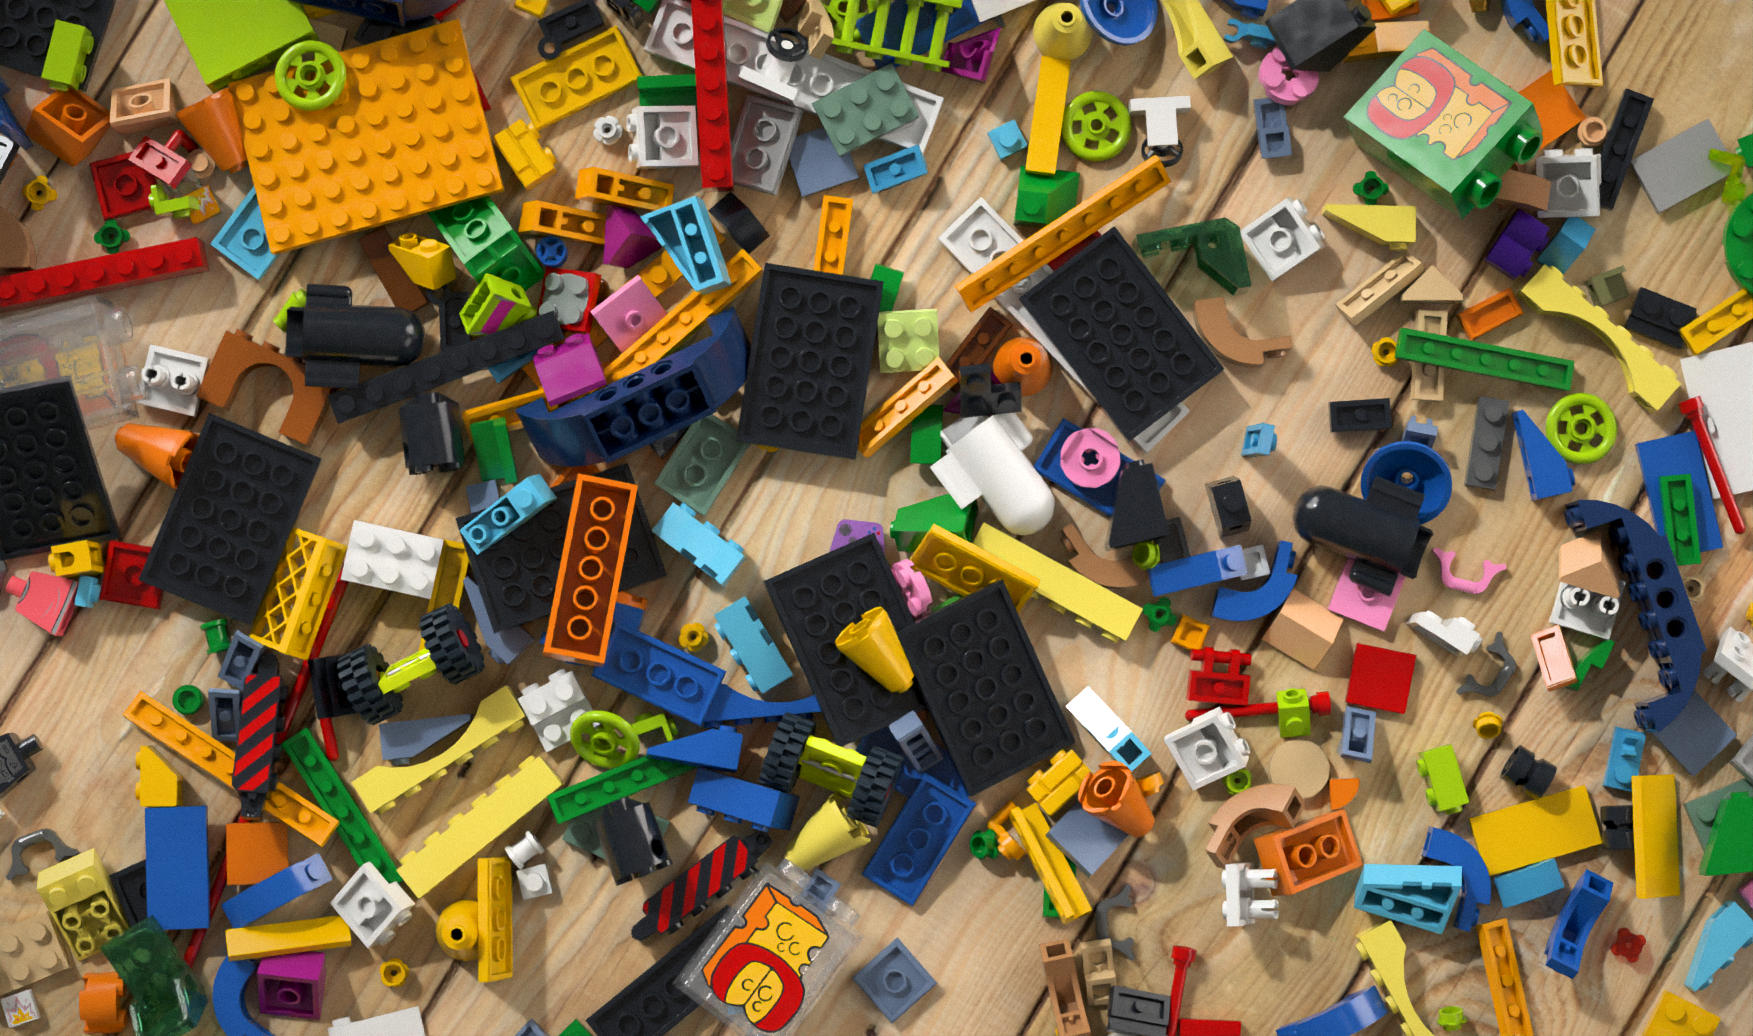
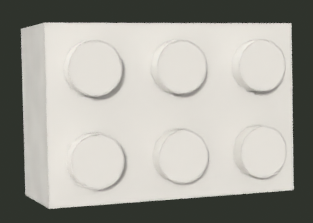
(392, 559)

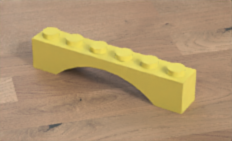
(1197, 37)
(1644, 377)
(494, 716)
(1386, 953)

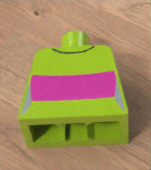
(495, 306)

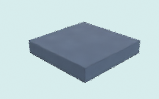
(818, 165)
(1695, 735)
(1085, 838)
(894, 980)

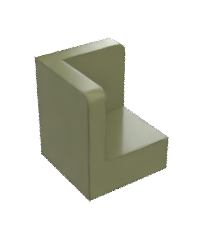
(1607, 287)

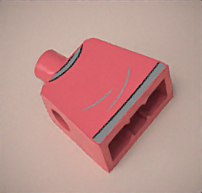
(45, 600)

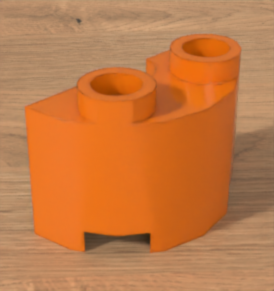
(101, 1003)

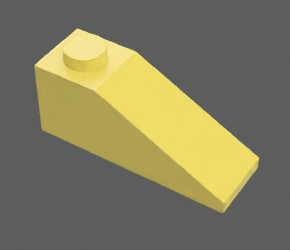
(1379, 223)

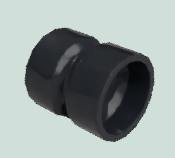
(1528, 772)
(1619, 827)

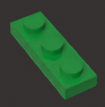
(1680, 518)

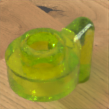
(1733, 188)

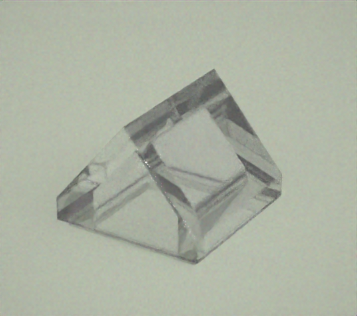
(187, 185)

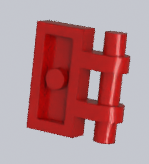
(1215, 686)

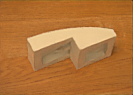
(815, 25)
(1098, 970)

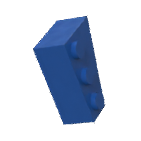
(743, 800)

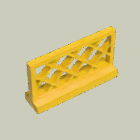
(309, 596)

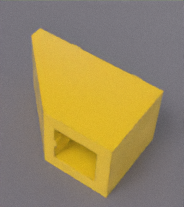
(424, 260)
(159, 780)

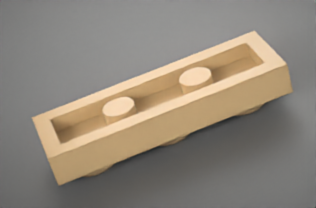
(1380, 287)
(1428, 380)

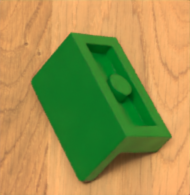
(667, 90)
(494, 450)

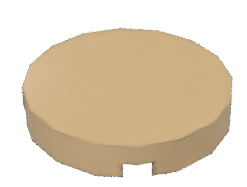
(1301, 766)

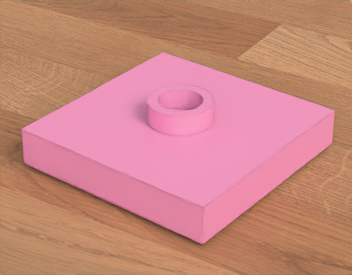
(629, 313)
(1362, 603)

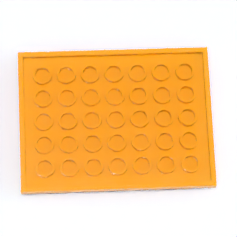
(388, 149)

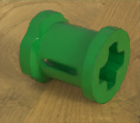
(216, 636)

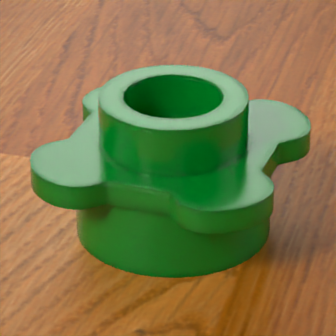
(1370, 180)
(103, 236)
(1167, 618)
(984, 844)

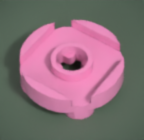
(1277, 87)
(1073, 462)
(913, 588)

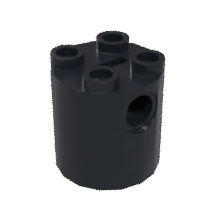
(431, 434)
(631, 840)

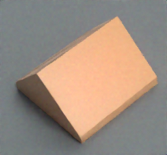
(143, 107)
(1590, 565)
(1303, 629)

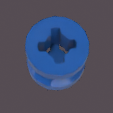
(548, 248)

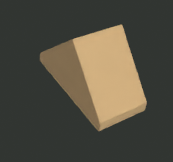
(1431, 288)

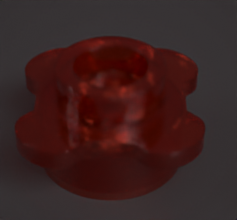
(1631, 953)

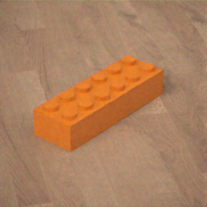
(590, 570)

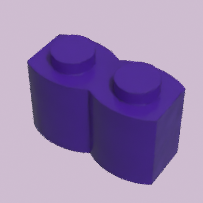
(1517, 244)

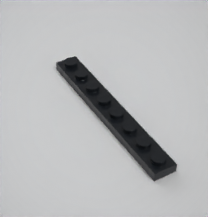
(446, 367)

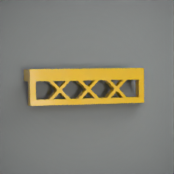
(1049, 863)

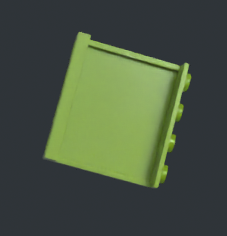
(238, 35)

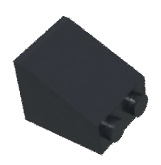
(1320, 32)
(1136, 508)

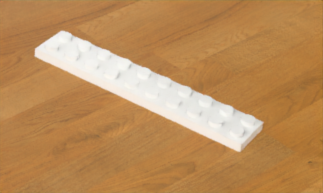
(814, 78)
(982, 237)

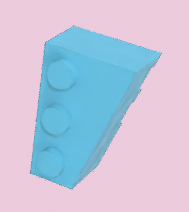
(691, 242)
(700, 543)
(752, 646)
(1409, 893)

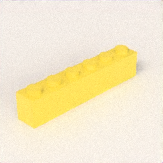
(1064, 587)
(480, 826)

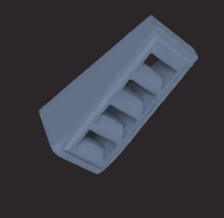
(915, 742)

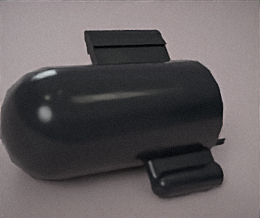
(341, 336)
(1374, 532)

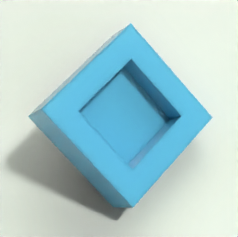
(1007, 139)
(87, 591)

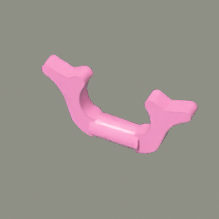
(1461, 584)

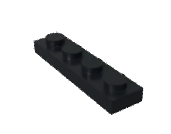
(1621, 144)

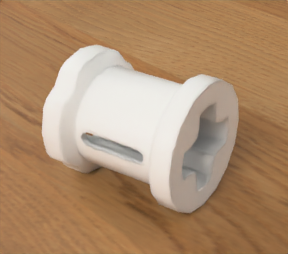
(524, 849)

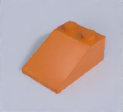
(1309, 852)

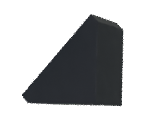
(739, 222)

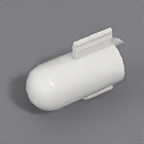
(989, 463)

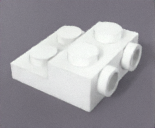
(663, 137)
(1573, 184)
(1283, 237)
(1453, 634)
(555, 707)
(1208, 748)
(372, 906)

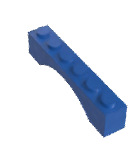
(738, 707)

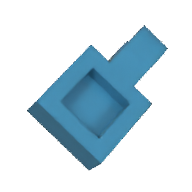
(1256, 34)

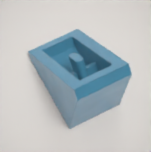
(1566, 244)

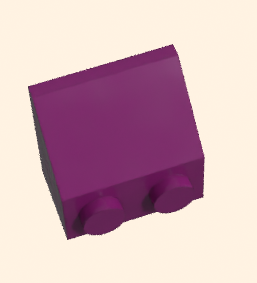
(569, 368)
(292, 984)

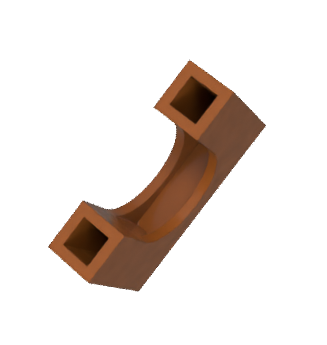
(239, 357)

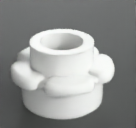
(615, 130)

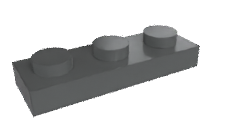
(1486, 443)

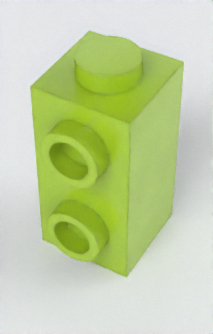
(67, 55)
(1443, 778)

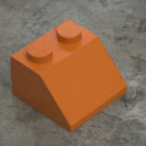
(68, 125)

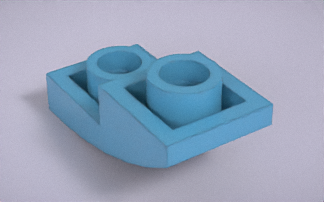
(1529, 882)

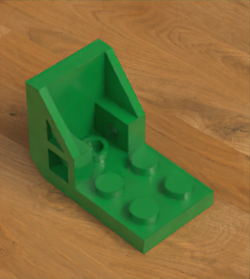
(487, 242)

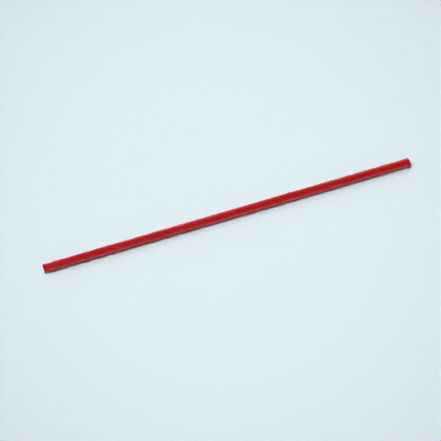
(289, 712)

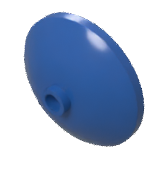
(1121, 20)
(1428, 470)

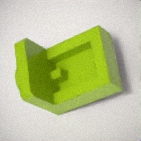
(177, 208)
(1293, 713)
(647, 722)

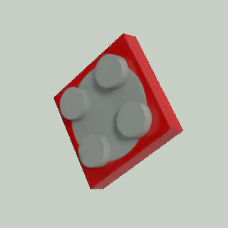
(571, 296)

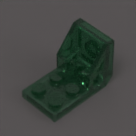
(1223, 264)
(164, 987)

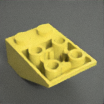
(83, 902)

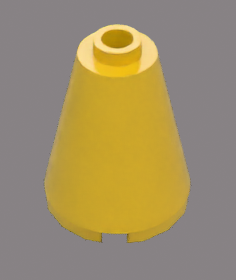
(877, 650)
(461, 916)

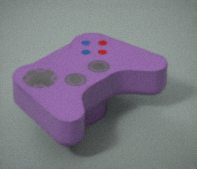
(852, 530)

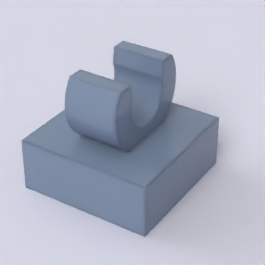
(1420, 432)

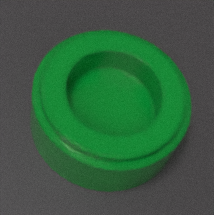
(188, 699)

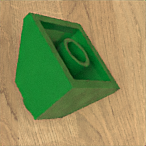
(1044, 197)

